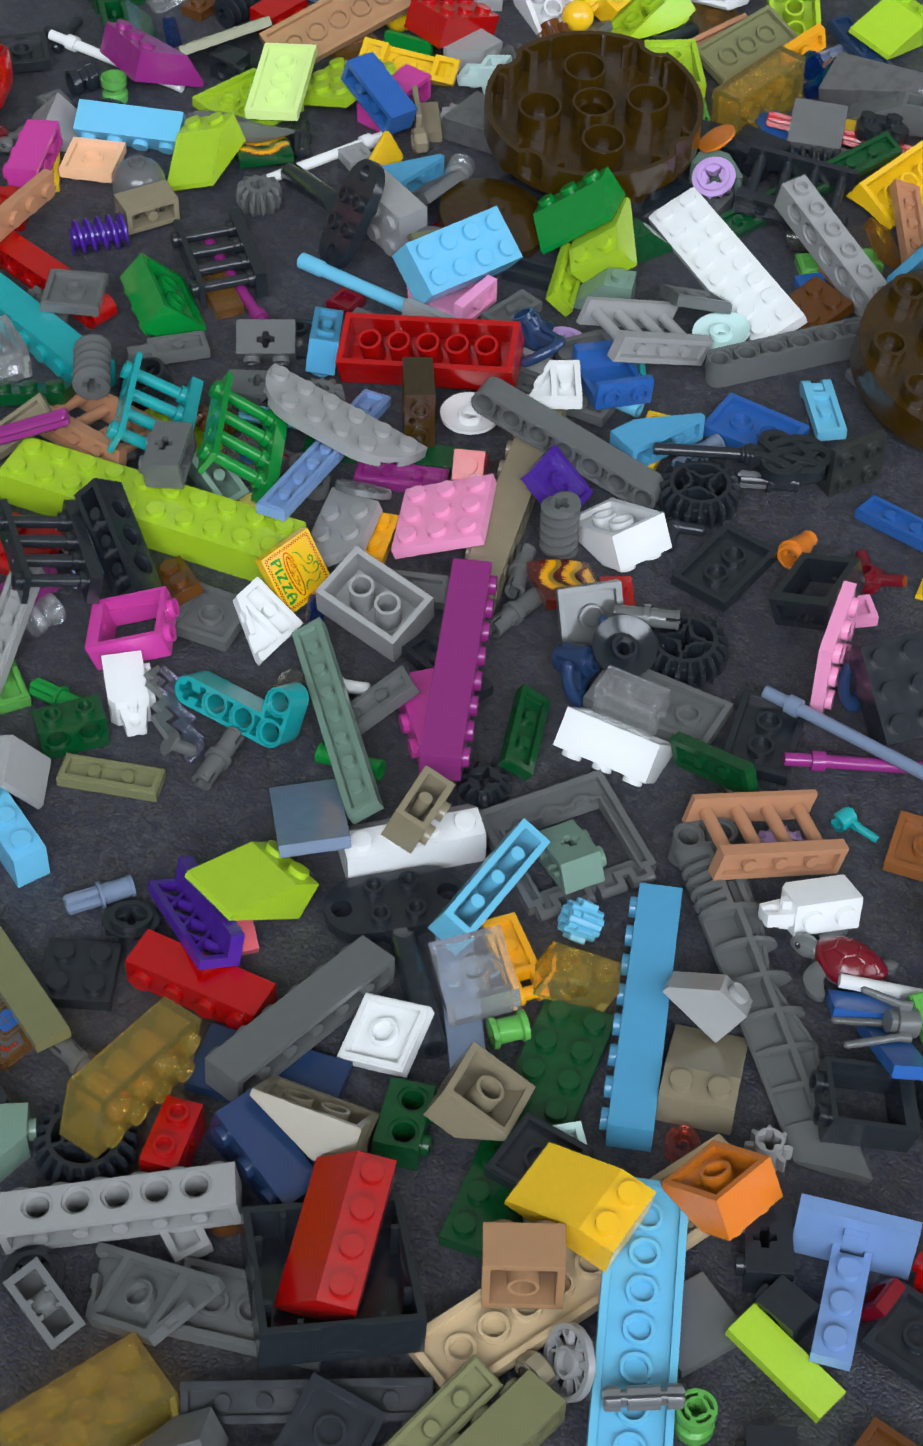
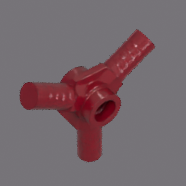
(876, 577)

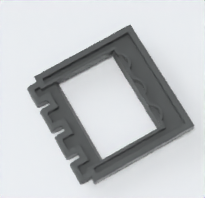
(559, 804)

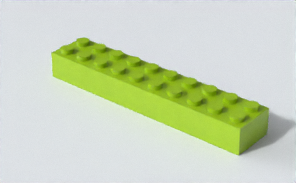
(172, 521)

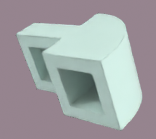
(478, 74)

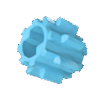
(580, 920)

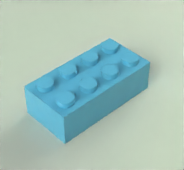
(457, 256)

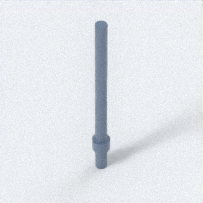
(796, 707)

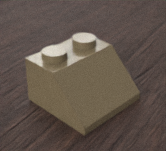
(479, 1097)

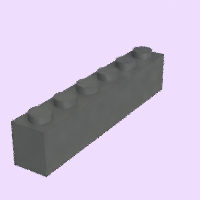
(299, 1019)

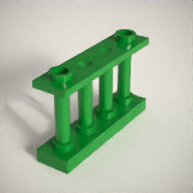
(270, 439)

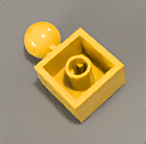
(580, 13)

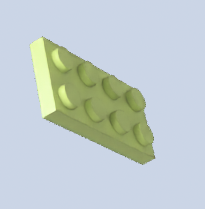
(281, 81)

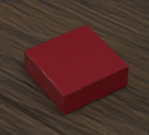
(345, 300)
(881, 1299)

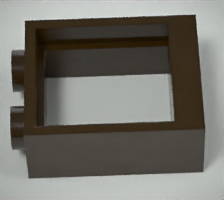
(418, 399)

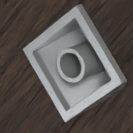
(60, 110)
(23, 770)

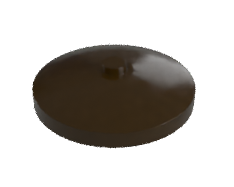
(481, 194)

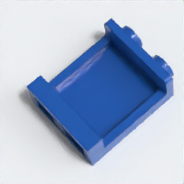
(610, 382)

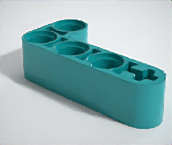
(204, 694)

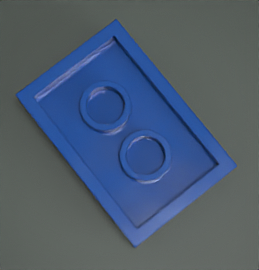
(743, 420)

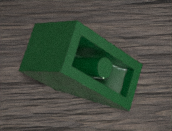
(648, 242)

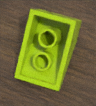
(798, 13)
(651, 17)
(891, 27)
(685, 52)
(204, 150)
(605, 246)
(255, 883)

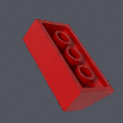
(336, 1236)

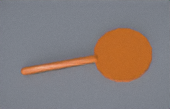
(716, 138)

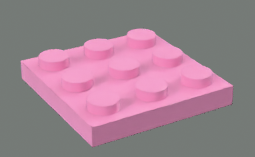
(444, 516)
(834, 647)

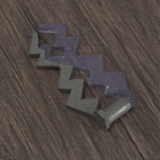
(192, 741)

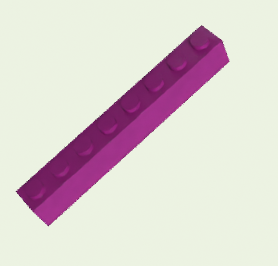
(456, 669)

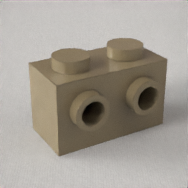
(147, 206)
(417, 810)

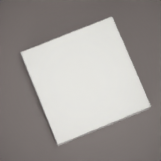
(386, 1034)

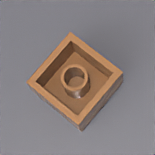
(523, 1264)

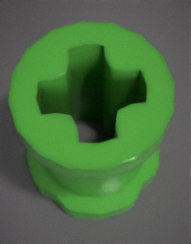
(508, 1029)

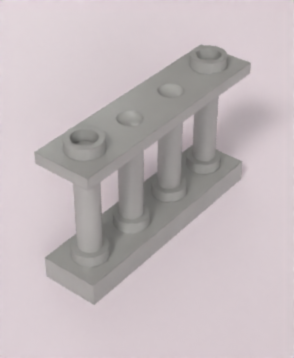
(644, 346)

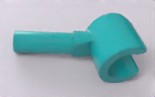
(847, 818)

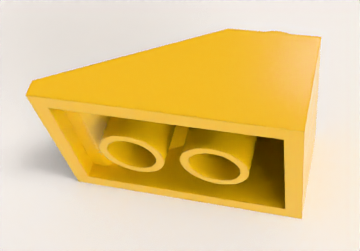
(590, 1196)

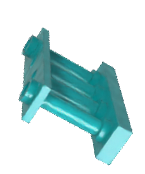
(186, 411)

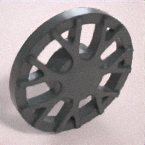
(363, 489)

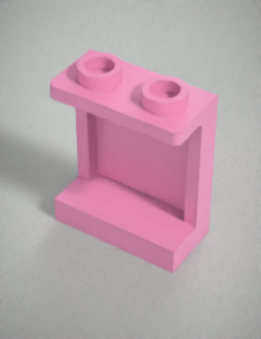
(469, 301)

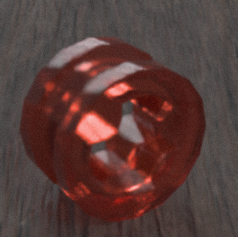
(679, 1134)

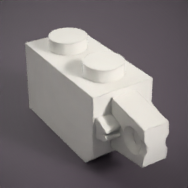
(126, 691)
(814, 906)

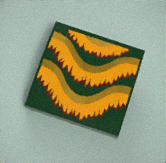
(265, 153)

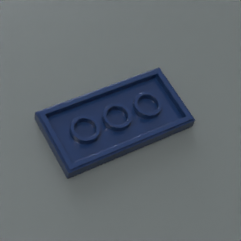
(312, 1070)

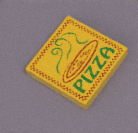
(293, 569)

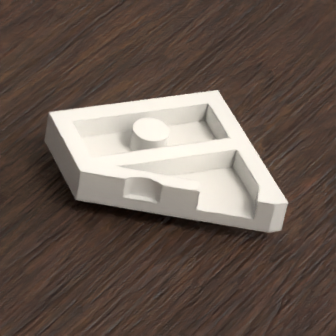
(559, 385)
(264, 619)

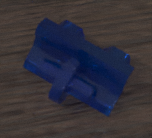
(814, 73)

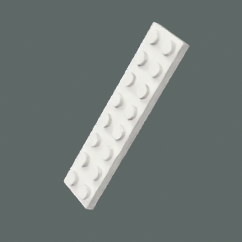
(725, 265)

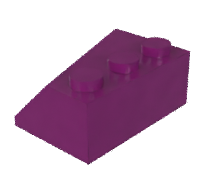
(145, 57)

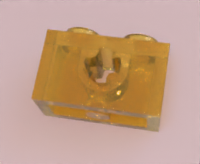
(576, 977)

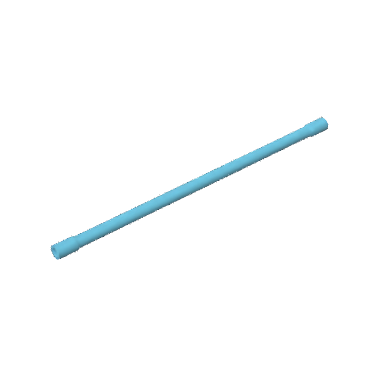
(321, 269)

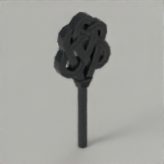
(778, 454)

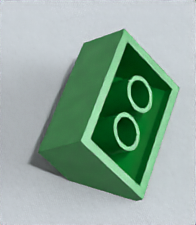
(577, 209)
(160, 299)

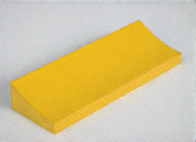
(874, 191)

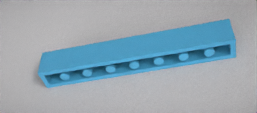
(643, 1018)

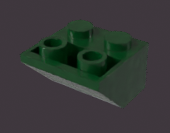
(124, 9)

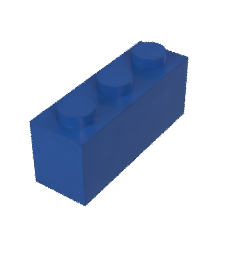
(379, 93)

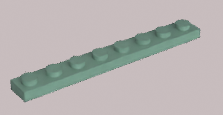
(337, 721)

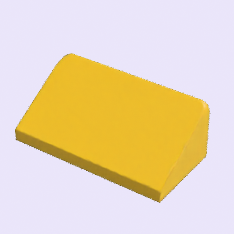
(386, 150)

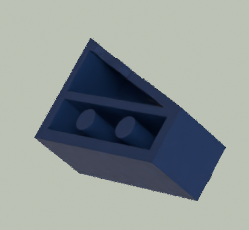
(261, 1151)

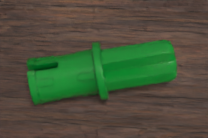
(50, 693)

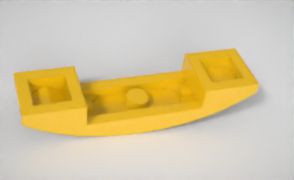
(441, 68)

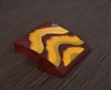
(556, 573)

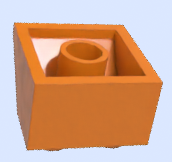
(724, 1188)

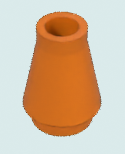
(792, 548)

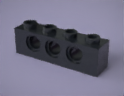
(116, 537)

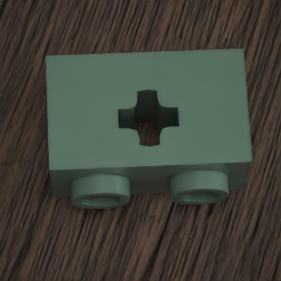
(572, 857)

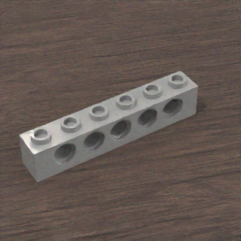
(829, 242)
(134, 1219)

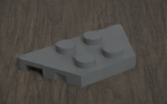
(145, 1294)

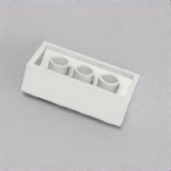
(455, 842)

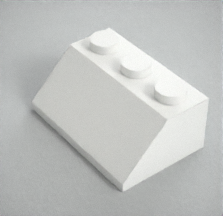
(612, 746)

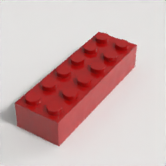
(461, 348)

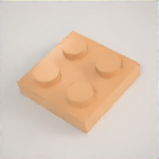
(92, 159)

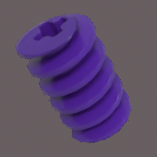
(98, 233)

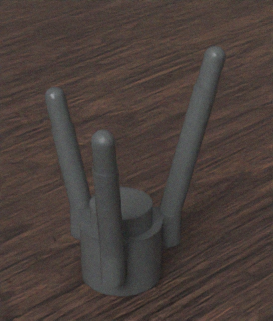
(901, 1021)

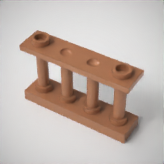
(88, 440)
(771, 858)

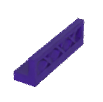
(220, 935)

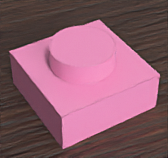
(866, 614)

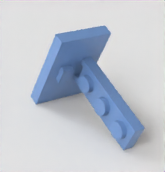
(854, 1244)

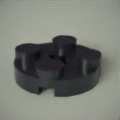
(873, 124)

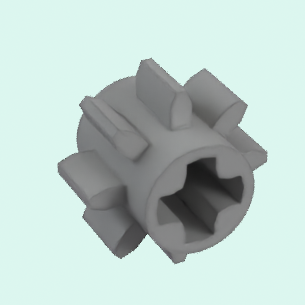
(771, 1143)

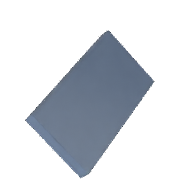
(309, 818)

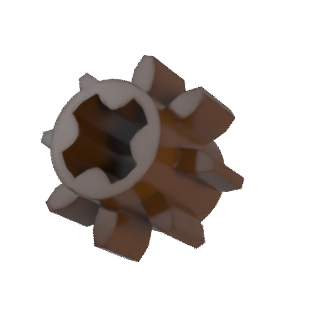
(552, 26)

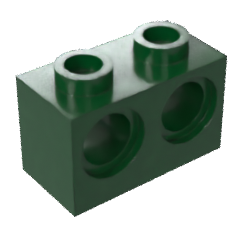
(71, 726)
(400, 1123)

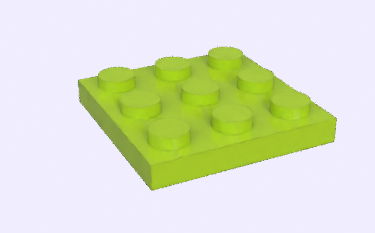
(329, 90)
(230, 97)

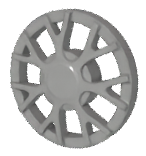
(570, 1362)

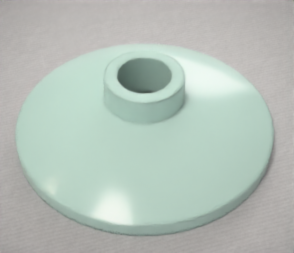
(723, 328)

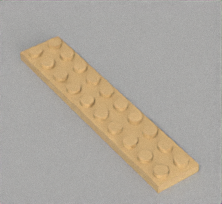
(506, 1333)

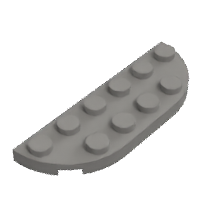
(337, 422)

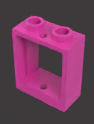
(130, 609)

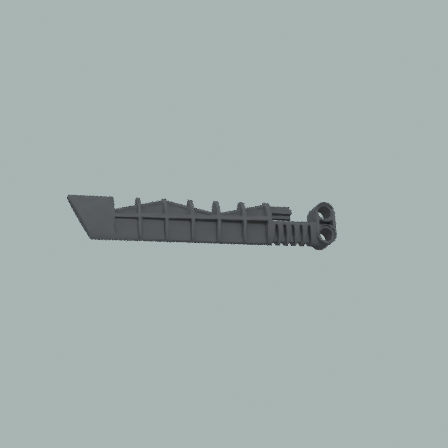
(772, 1029)

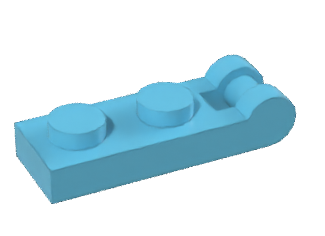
(823, 410)

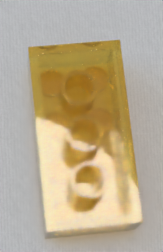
(760, 88)
(130, 1077)
(101, 1402)

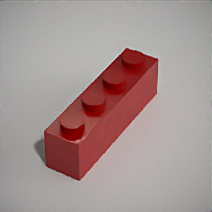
(217, 993)

